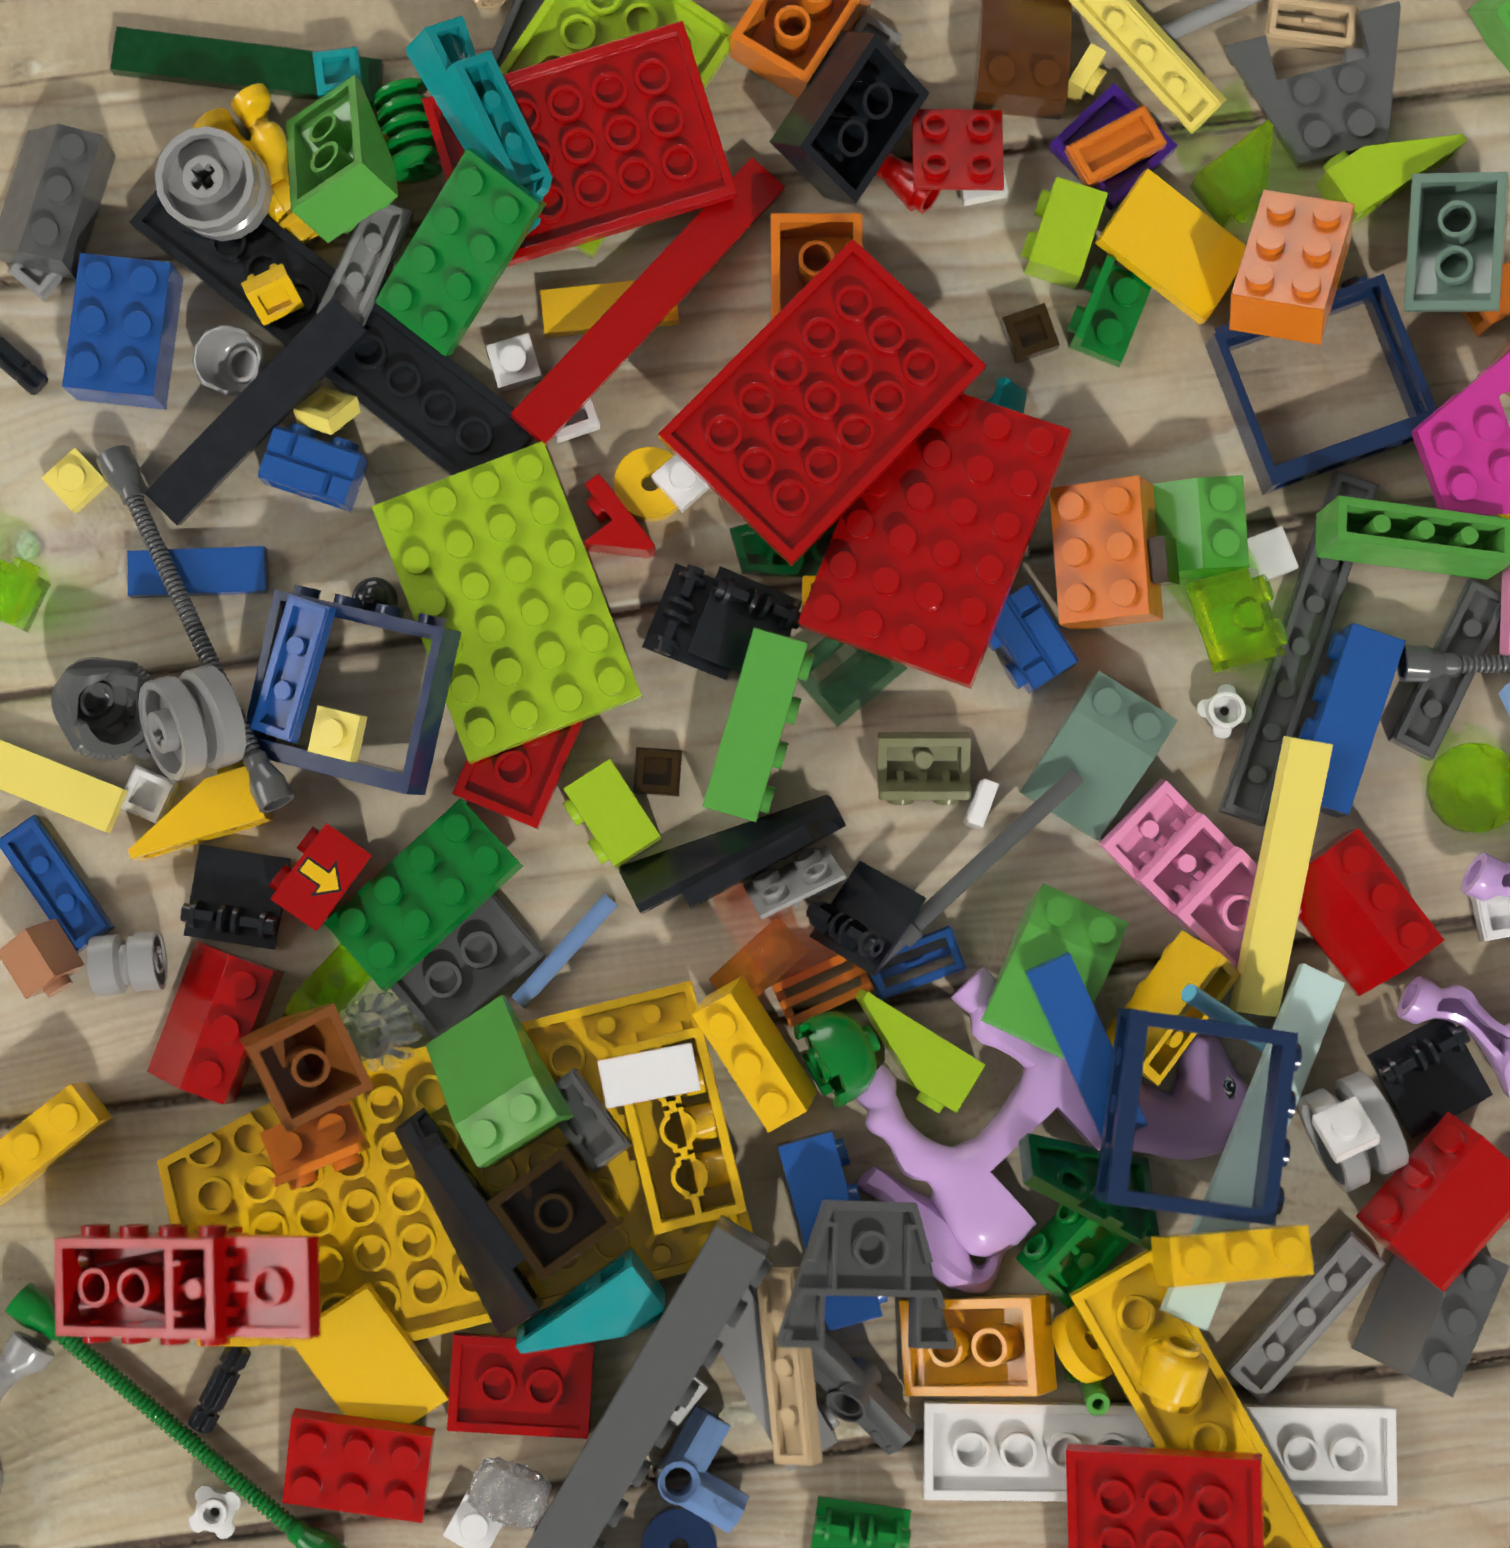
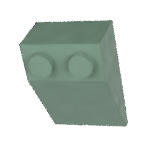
(1456, 242)
(1109, 744)

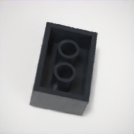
(850, 116)

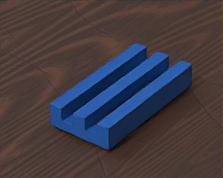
(952, 949)

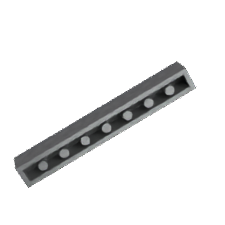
(653, 1389)

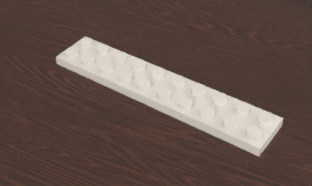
(1021, 1448)

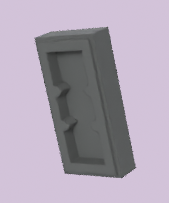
(592, 1128)

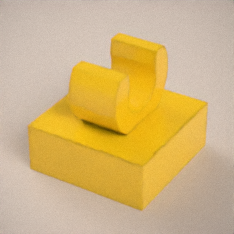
(272, 294)

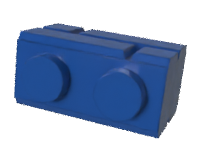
(313, 467)
(1031, 642)

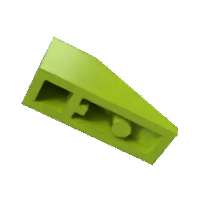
(1383, 170)
(925, 1059)

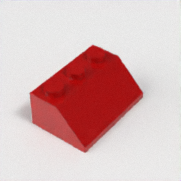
(1363, 914)
(213, 1008)
(1442, 1202)

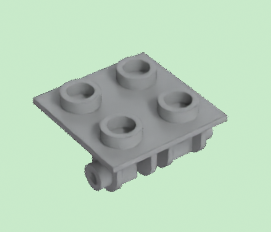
(810, 873)

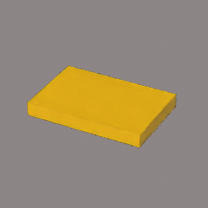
(1173, 246)
(371, 1362)

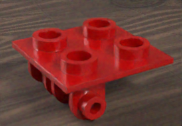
(957, 149)

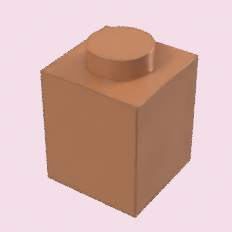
(41, 959)

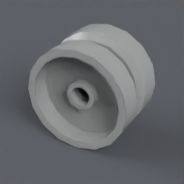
(213, 183)
(192, 722)
(1385, 1157)

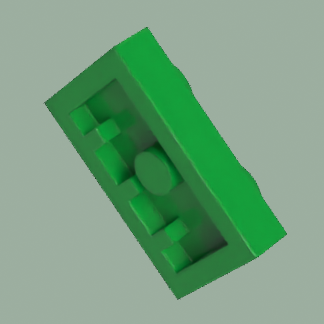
(1110, 314)
(1070, 1253)

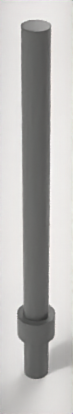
(987, 858)

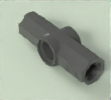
(857, 1397)

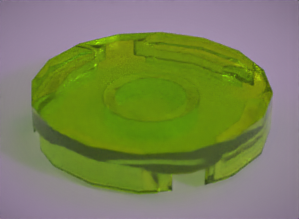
(1470, 788)

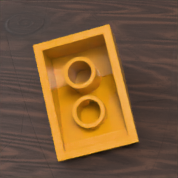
(999, 1348)

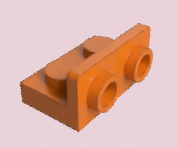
(325, 1140)

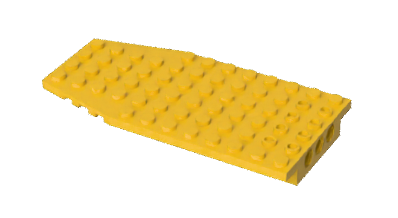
(381, 1224)

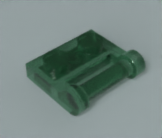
(851, 683)

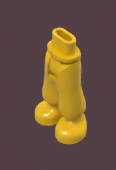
(270, 144)

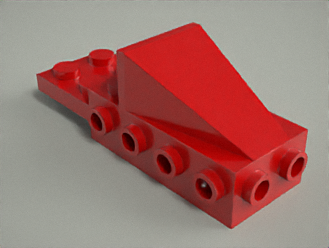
(185, 1284)

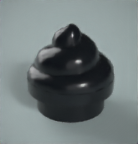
(375, 591)

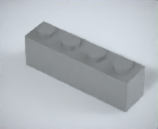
(745, 1360)

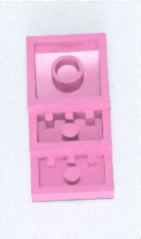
(1186, 867)

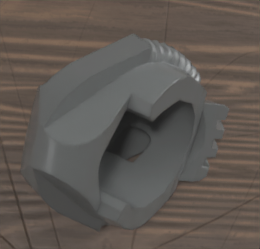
(100, 707)

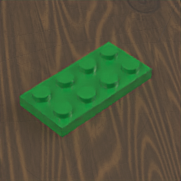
(459, 252)
(423, 895)

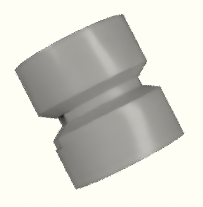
(121, 963)

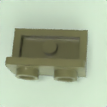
(923, 767)

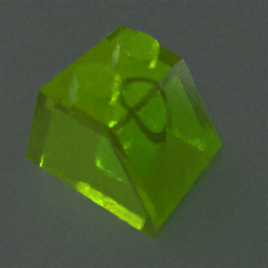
(1237, 620)

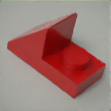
(622, 533)

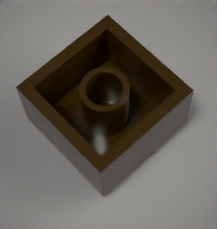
(555, 1211)

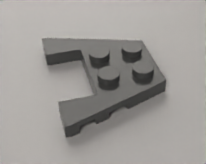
(1331, 106)
(866, 1252)

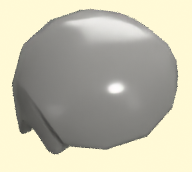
(229, 359)

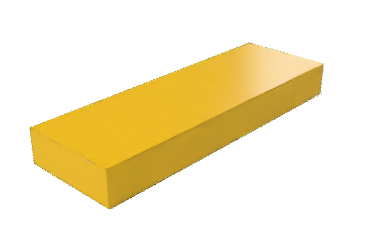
(578, 308)

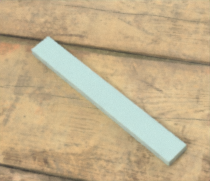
(1304, 1011)

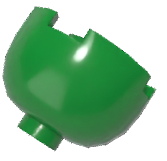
(839, 1055)

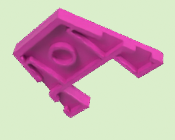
(1468, 446)

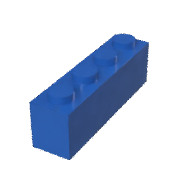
(1351, 707)
(814, 1175)

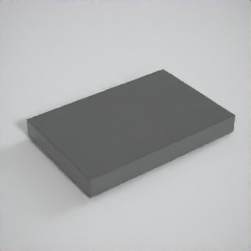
(468, 968)

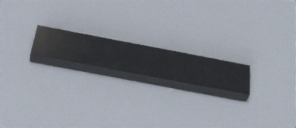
(256, 411)

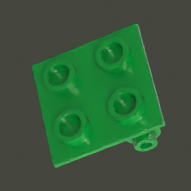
(859, 1525)

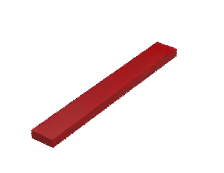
(645, 304)

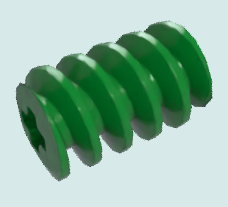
(407, 129)

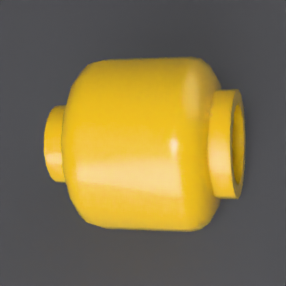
(1174, 1372)

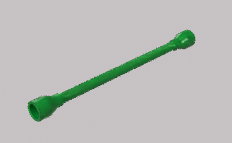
(36, 1312)

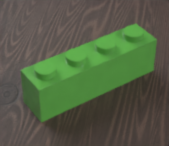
(1413, 537)
(756, 724)

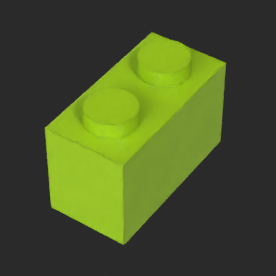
(1065, 232)
(611, 814)

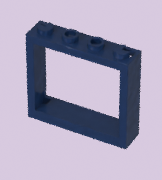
(1401, 361)
(430, 708)
(1123, 1107)

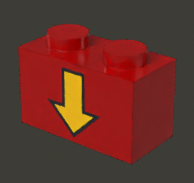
(320, 875)

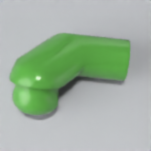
(1094, 1395)

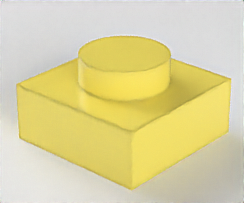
(1087, 74)
(327, 410)
(75, 480)
(337, 733)

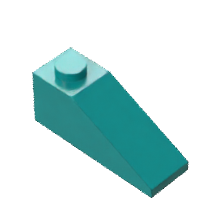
(599, 1308)

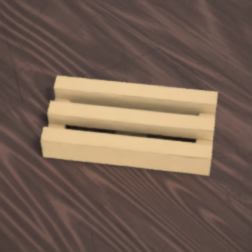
(1311, 40)

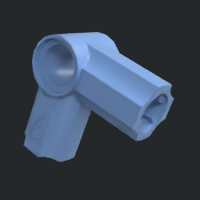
(704, 1493)

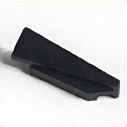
(729, 856)
(469, 1222)

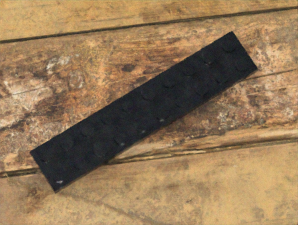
(390, 370)

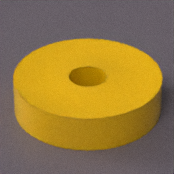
(628, 482)
(1078, 1348)

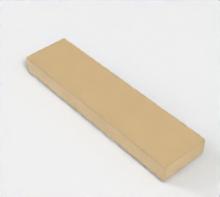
(788, 1377)

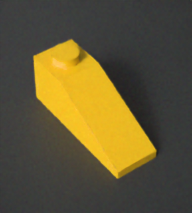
(210, 811)

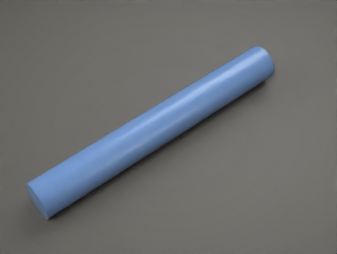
(564, 951)

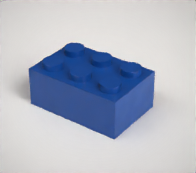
(122, 331)

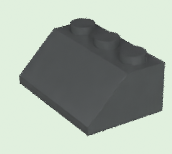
(54, 198)
(1426, 1330)

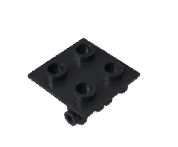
(733, 611)
(678, 617)
(233, 898)
(865, 917)
(1429, 1074)

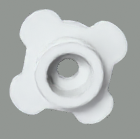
(1237, 711)
(227, 1505)

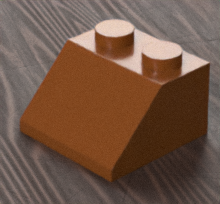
(306, 1064)

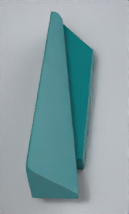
(478, 102)

